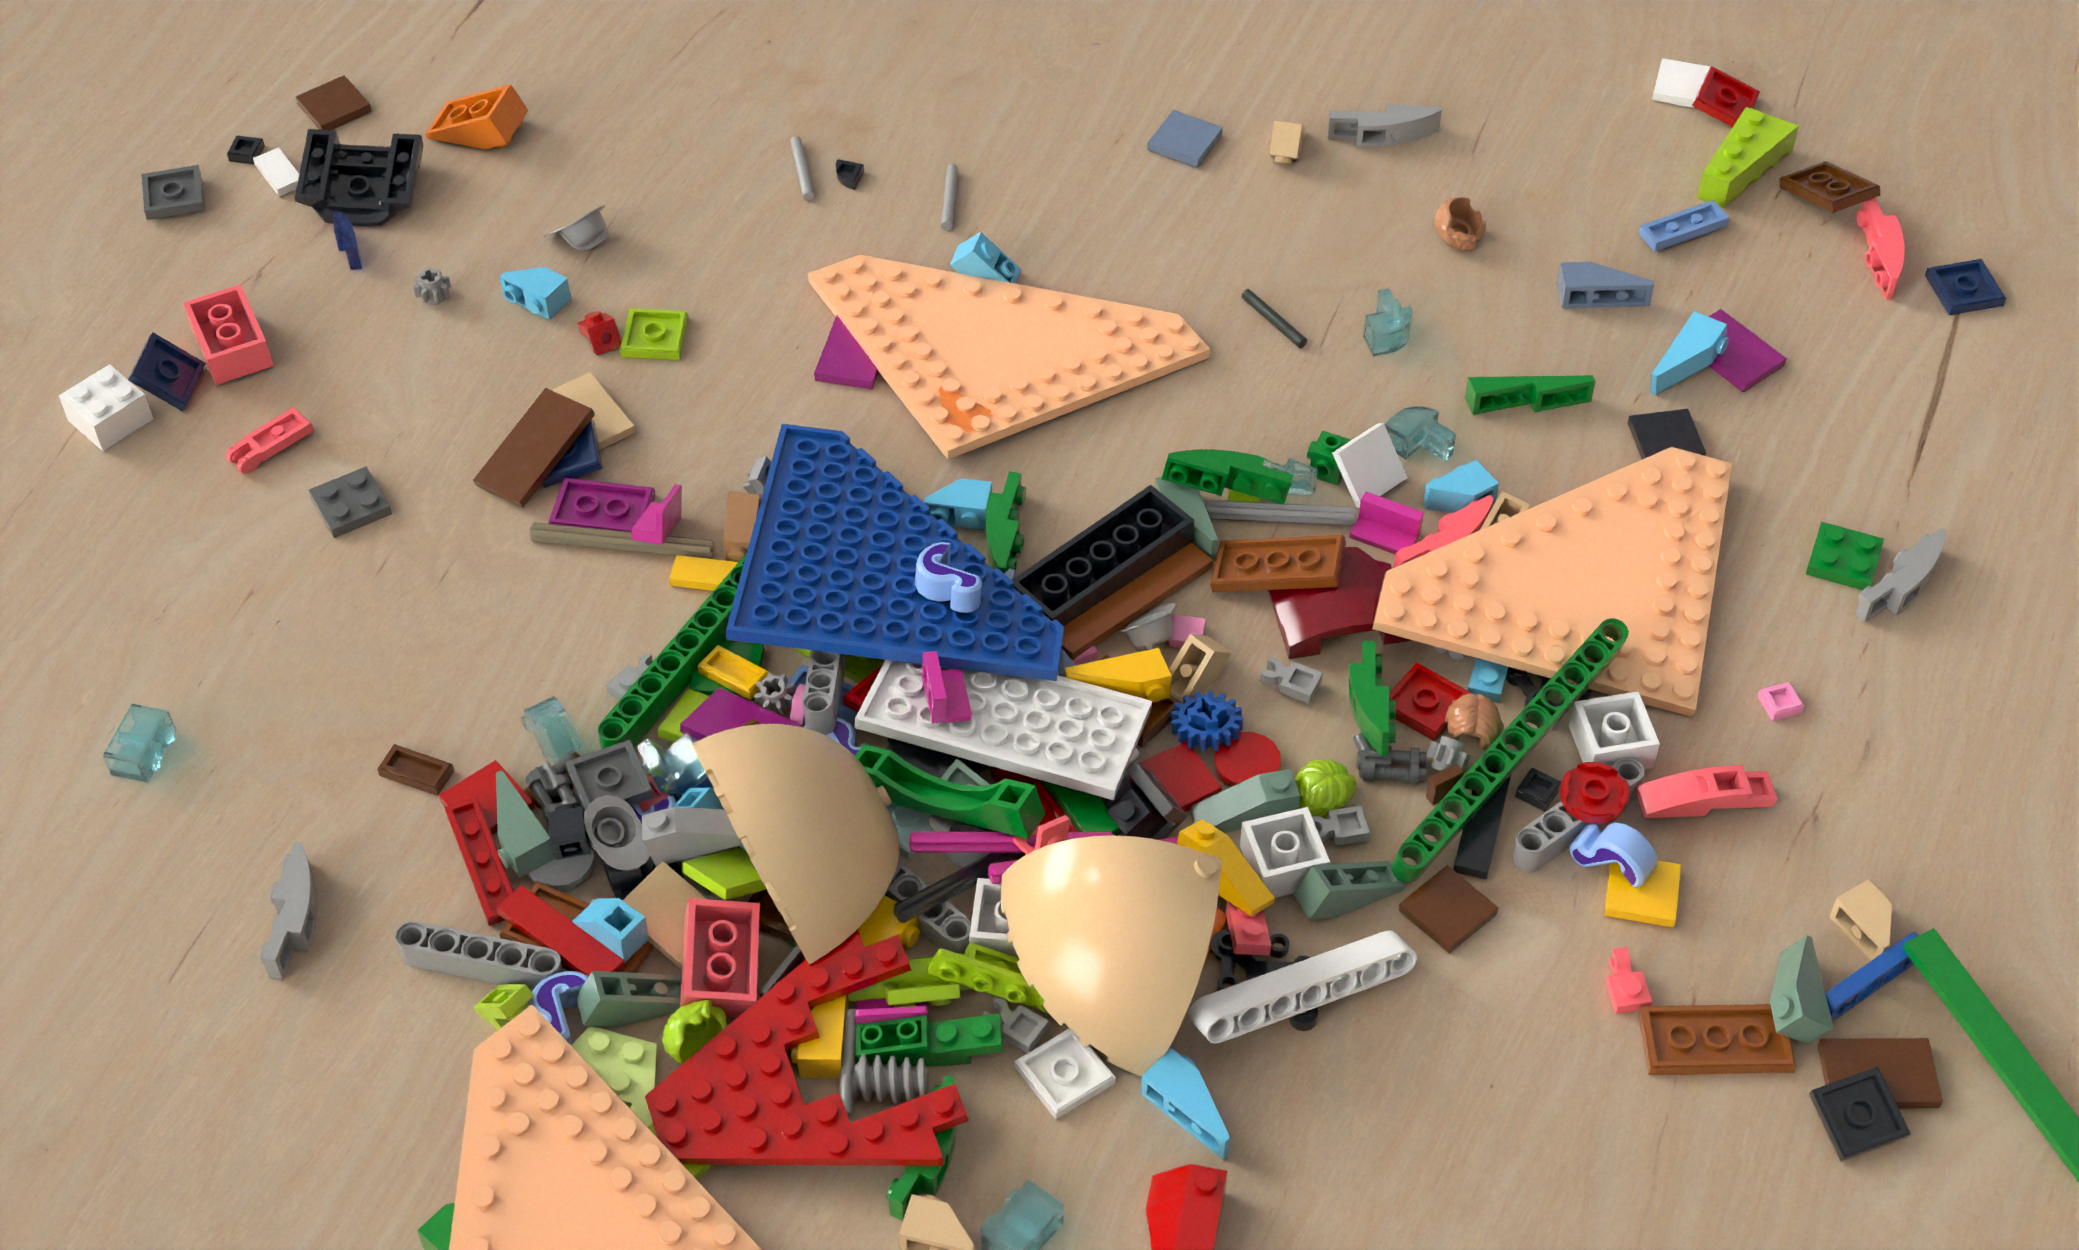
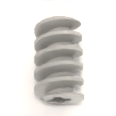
(889, 1079)

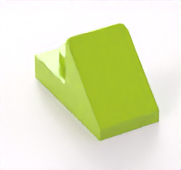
(504, 1003)

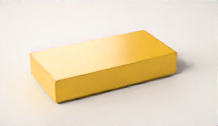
(699, 572)
(732, 671)

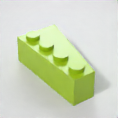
(1747, 151)

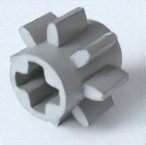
(432, 286)
(775, 693)
(1448, 753)

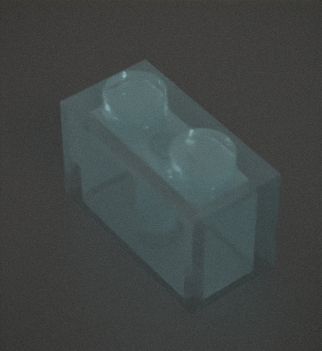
(140, 743)
(1024, 1222)

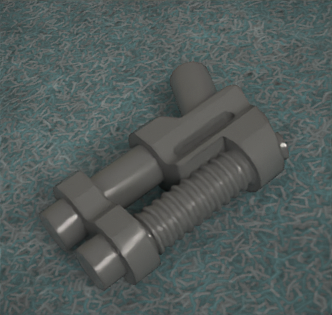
(1373, 765)
(550, 782)

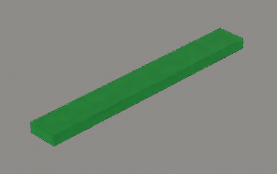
(1998, 1045)

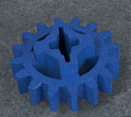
(1206, 721)

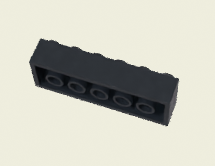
(1107, 555)

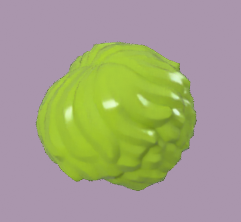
(1324, 786)
(692, 1028)

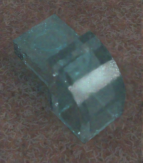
(1388, 327)
(1419, 428)
(551, 729)
(673, 768)

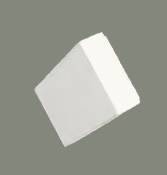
(277, 171)

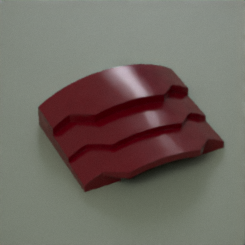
(1326, 612)

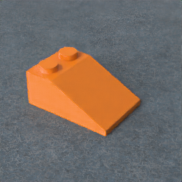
(480, 119)

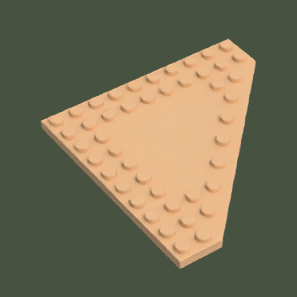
(997, 345)
(1544, 579)
(567, 1162)

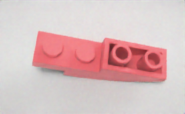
(1885, 243)
(1450, 529)
(1705, 789)

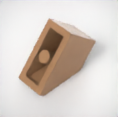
(739, 523)

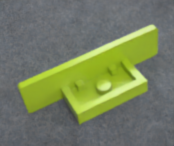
(986, 972)
(912, 987)

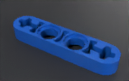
(1869, 978)

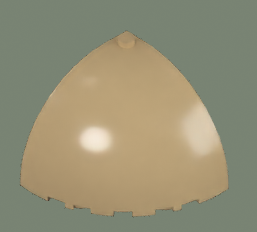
(807, 824)
(1114, 937)

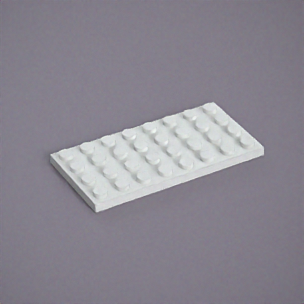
(1019, 724)

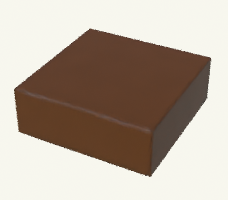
(1442, 783)

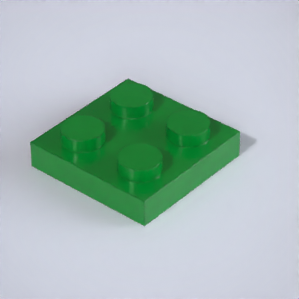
(1844, 556)

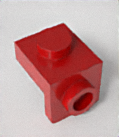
(601, 331)

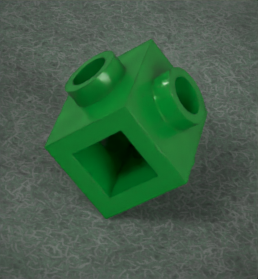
(1322, 458)

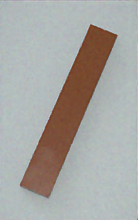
(1134, 599)

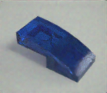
(347, 240)

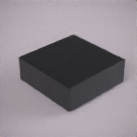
(245, 149)
(1538, 789)

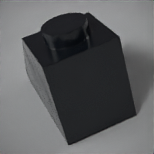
(1134, 811)
(568, 832)

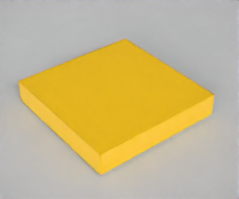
(1651, 903)

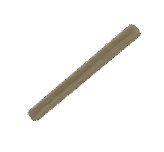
(619, 540)

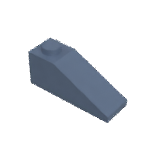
(1600, 286)

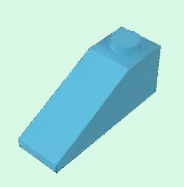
(1690, 352)
(1181, 1094)

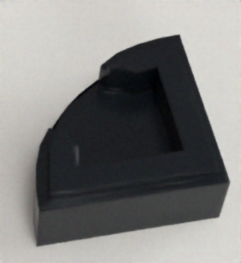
(849, 173)

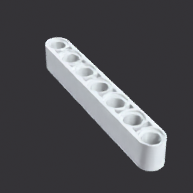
(1302, 986)

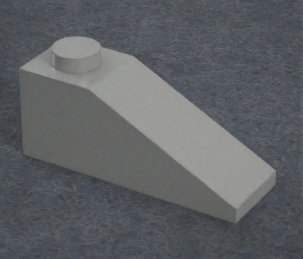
(686, 833)

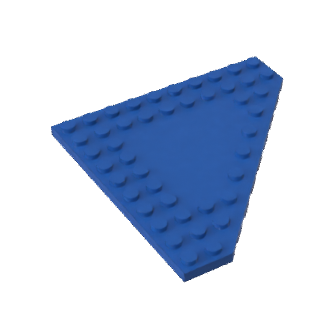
(839, 571)

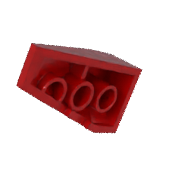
(1186, 1208)

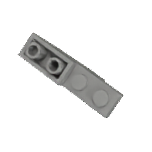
(1379, 129)
(1907, 580)
(296, 913)

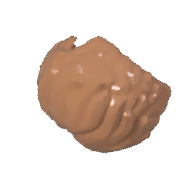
(1459, 223)
(1474, 716)

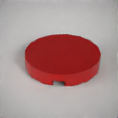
(1246, 758)
(1594, 793)

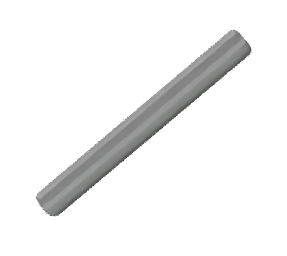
(1280, 512)

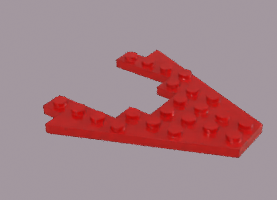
(742, 1100)

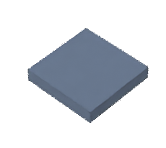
(1185, 138)

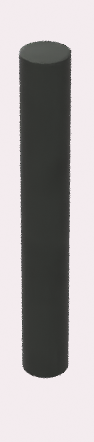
(1274, 318)

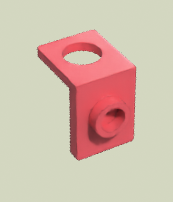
(1046, 834)

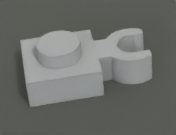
(627, 677)
(1296, 681)
(1343, 825)
(1022, 1026)

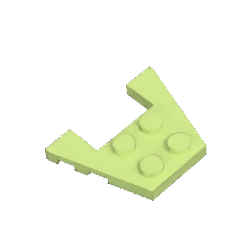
(623, 1063)

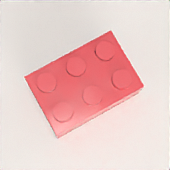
(228, 334)
(720, 954)

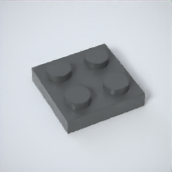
(172, 192)
(350, 502)
(610, 772)

